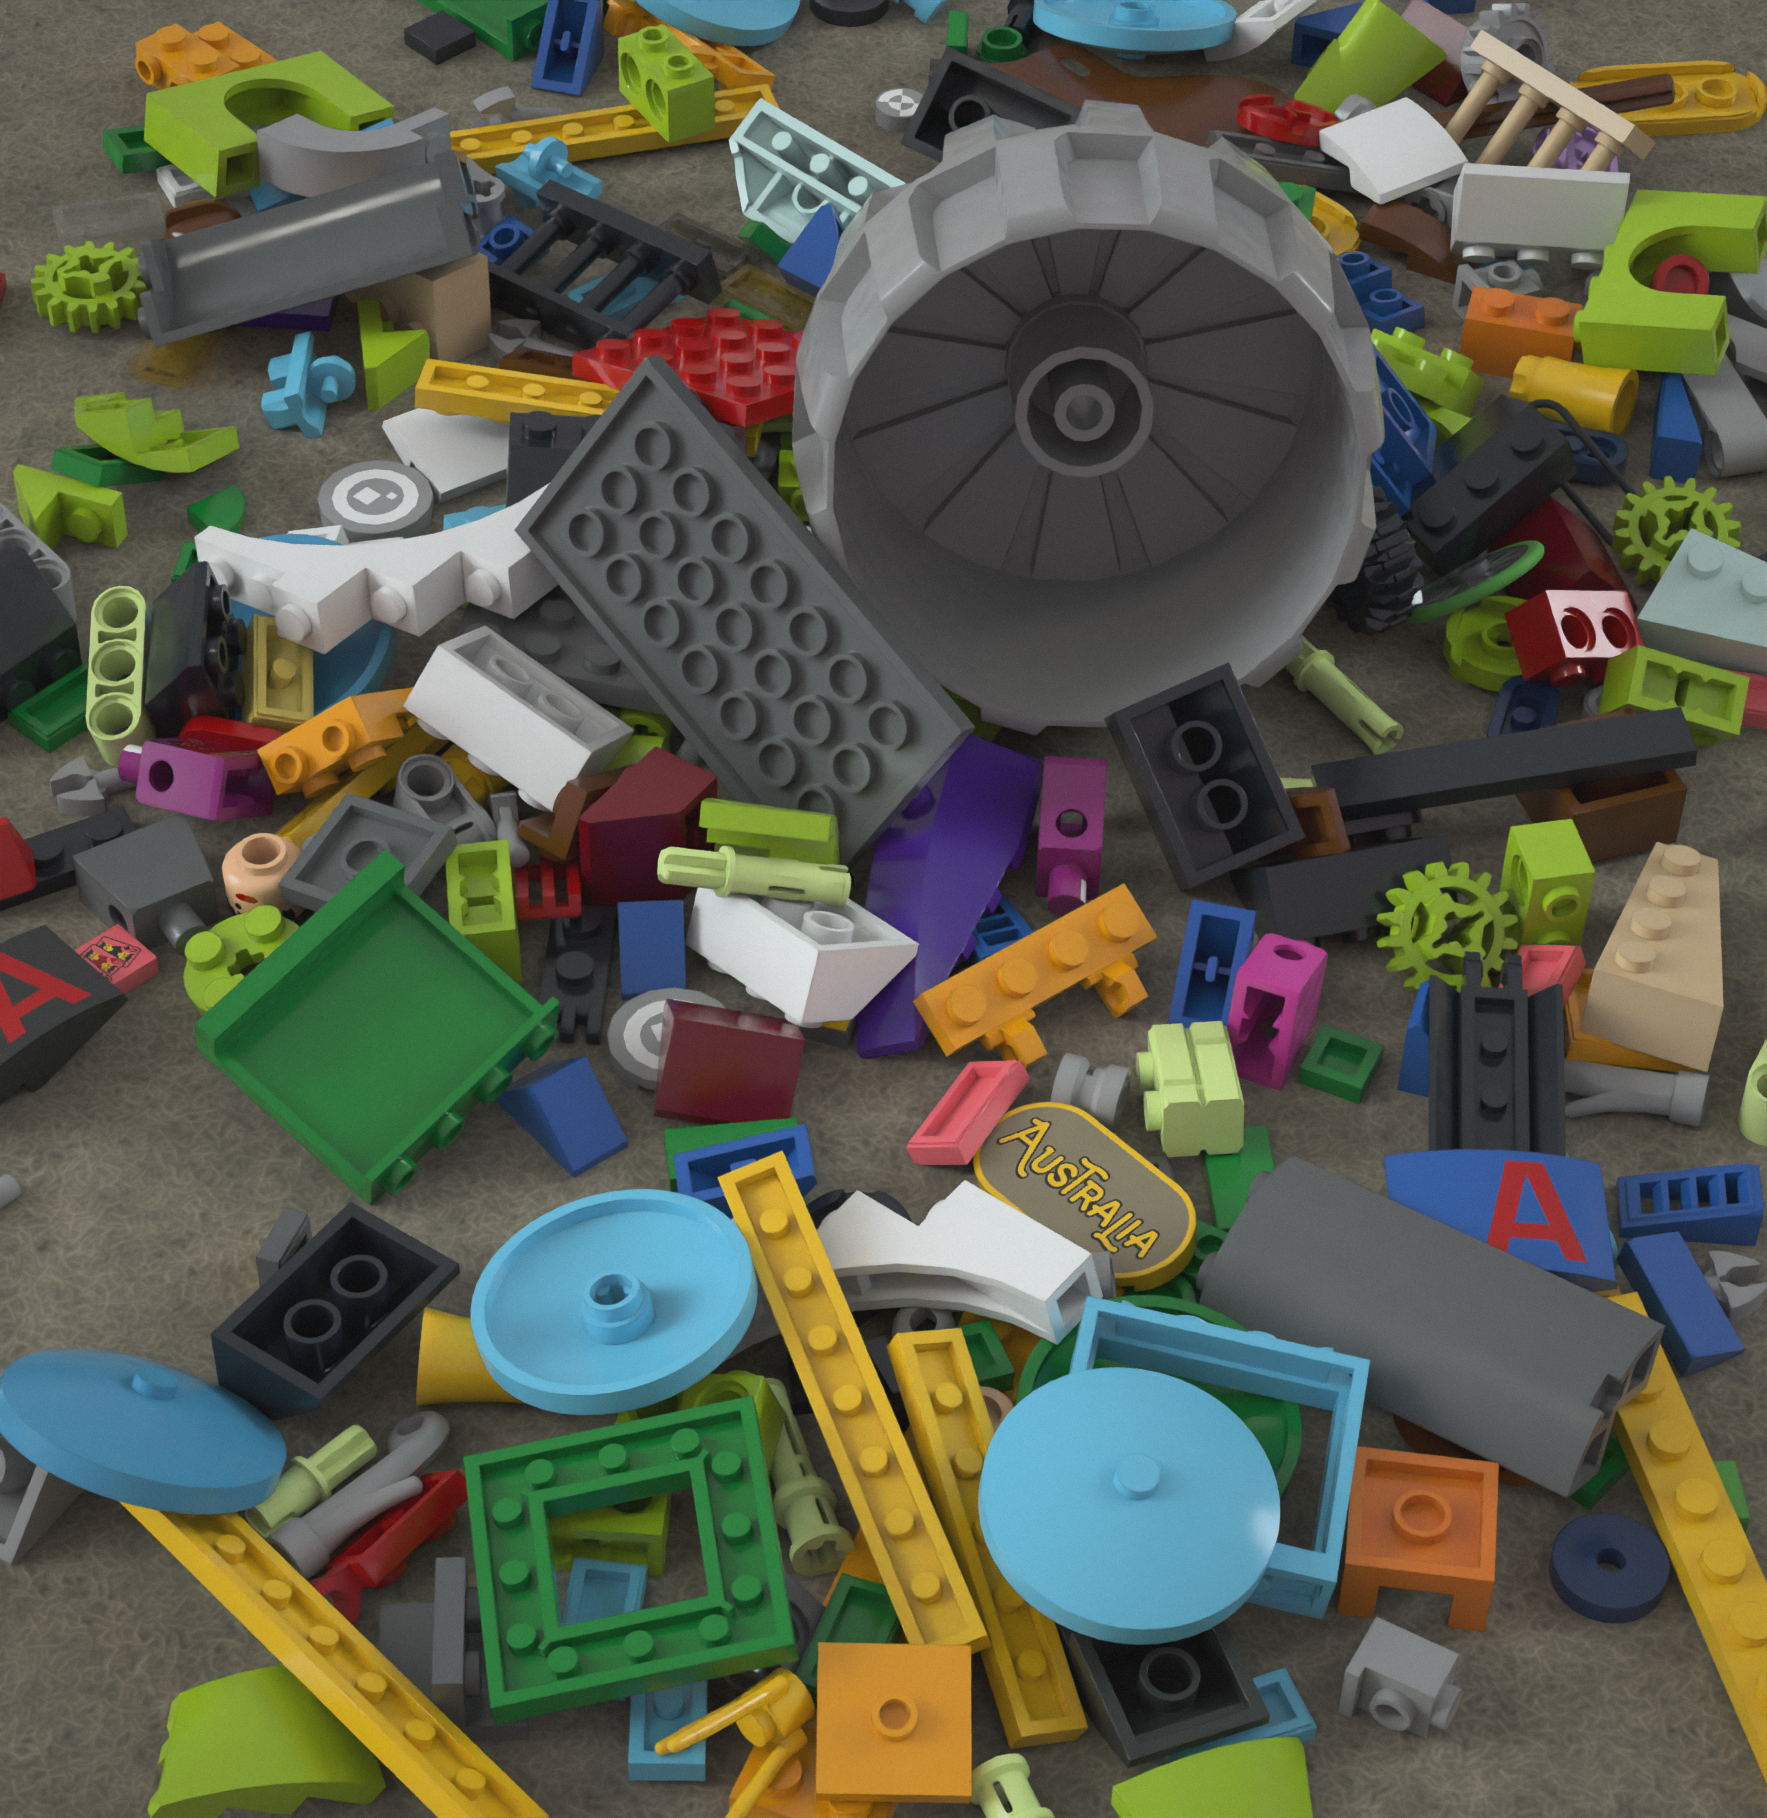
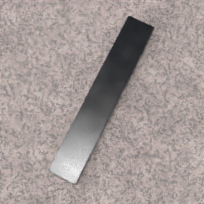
(1509, 764)

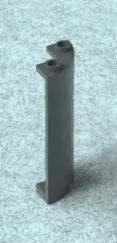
(309, 250)
(1449, 1323)

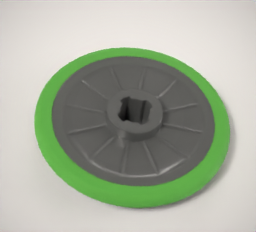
(1477, 580)

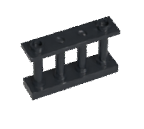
(601, 234)

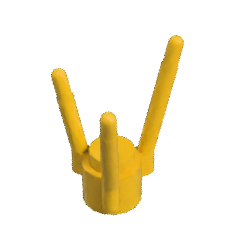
(764, 1714)

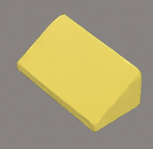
(275, 678)

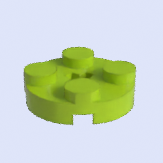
(1473, 643)
(227, 948)

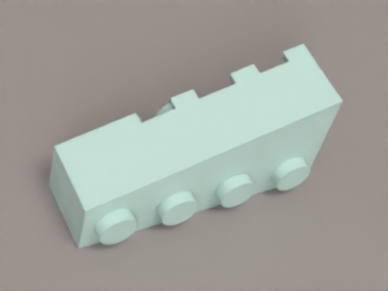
(1710, 607)

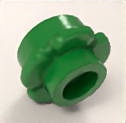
(1001, 45)

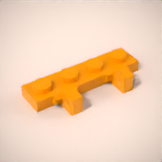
(724, 61)
(999, 993)

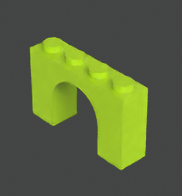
(207, 121)
(1660, 330)

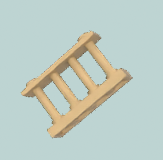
(1538, 89)

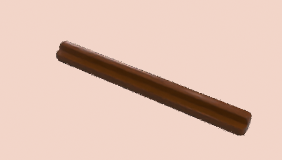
(1617, 96)

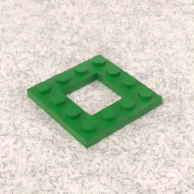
(737, 1628)

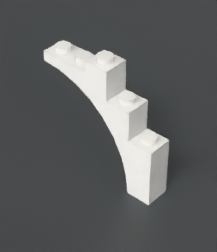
(408, 583)
(962, 1257)

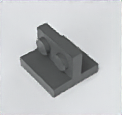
(354, 838)
(444, 1654)

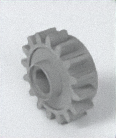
(1516, 28)

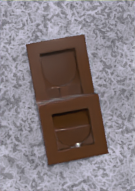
(1413, 233)
(1321, 822)

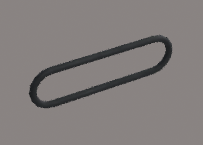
(1609, 467)

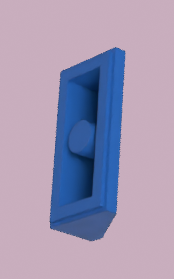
(1681, 1299)

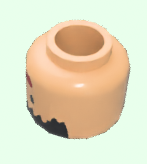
(253, 874)

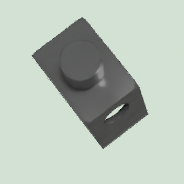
(150, 884)

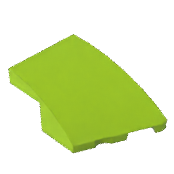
(150, 436)
(771, 831)
(258, 1747)
(1225, 1782)

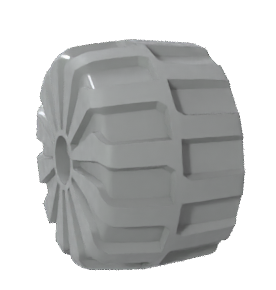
(1088, 416)

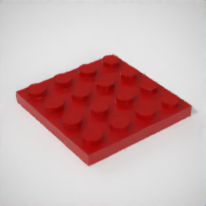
(730, 362)

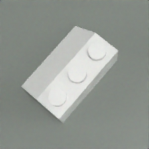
(1536, 214)
(514, 716)
(799, 954)

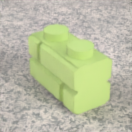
(1191, 1089)

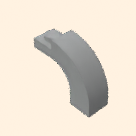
(319, 159)

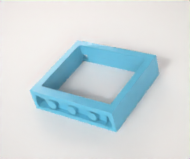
(1263, 1365)

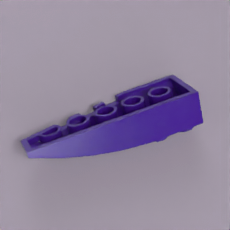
(940, 874)

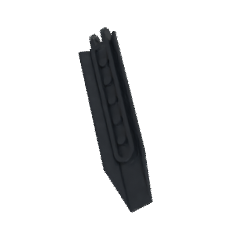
(1495, 1063)

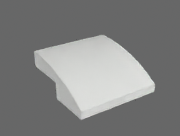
(1259, 25)
(1393, 150)
(450, 451)

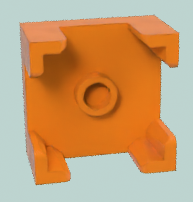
(1421, 1528)

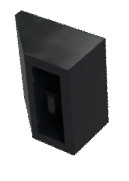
(194, 652)

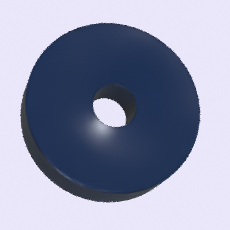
(1605, 1594)

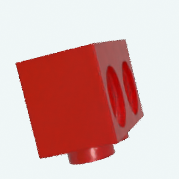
(1571, 634)

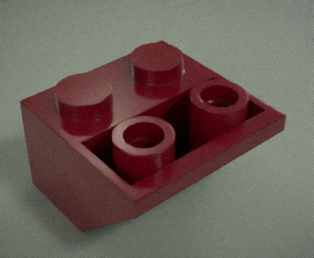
(631, 823)

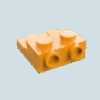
(181, 57)
(335, 740)

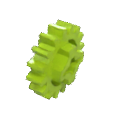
(89, 287)
(1664, 521)
(1431, 910)

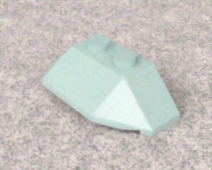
(794, 170)

